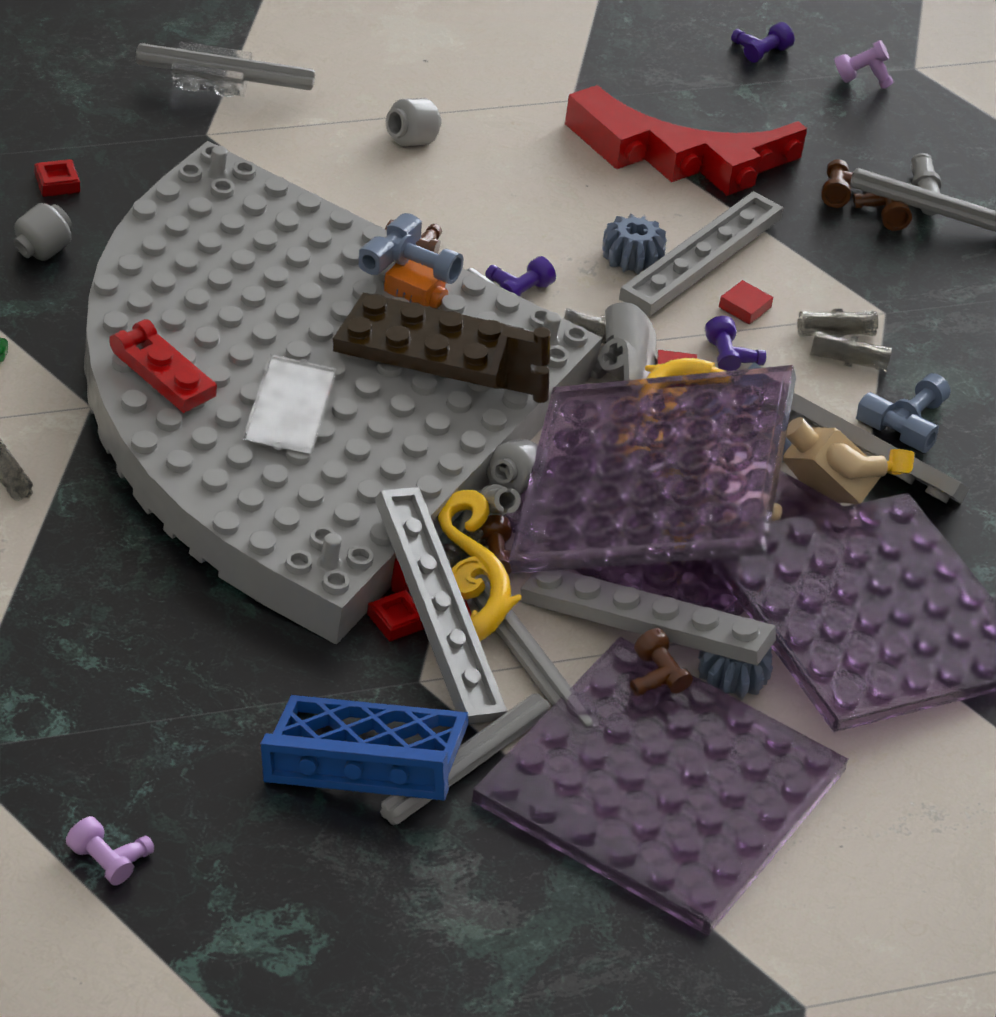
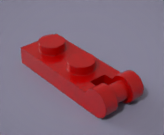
(163, 366)

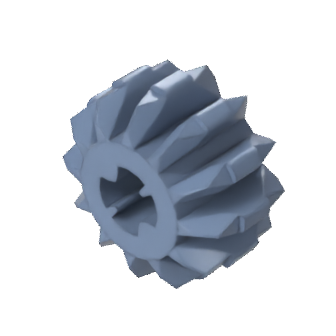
(633, 243)
(734, 675)

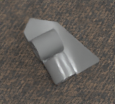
(628, 342)

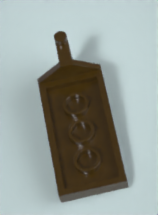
(447, 345)

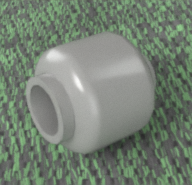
(413, 121)
(42, 231)
(512, 464)

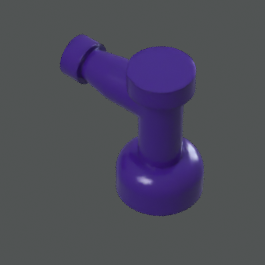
(779, 37)
(539, 273)
(721, 332)

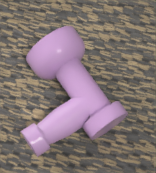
(873, 57)
(87, 838)

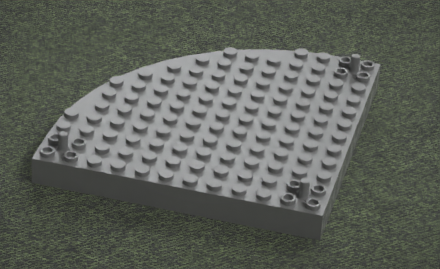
(258, 268)

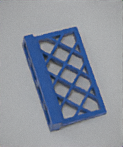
(366, 764)

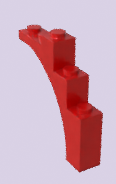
(677, 151)

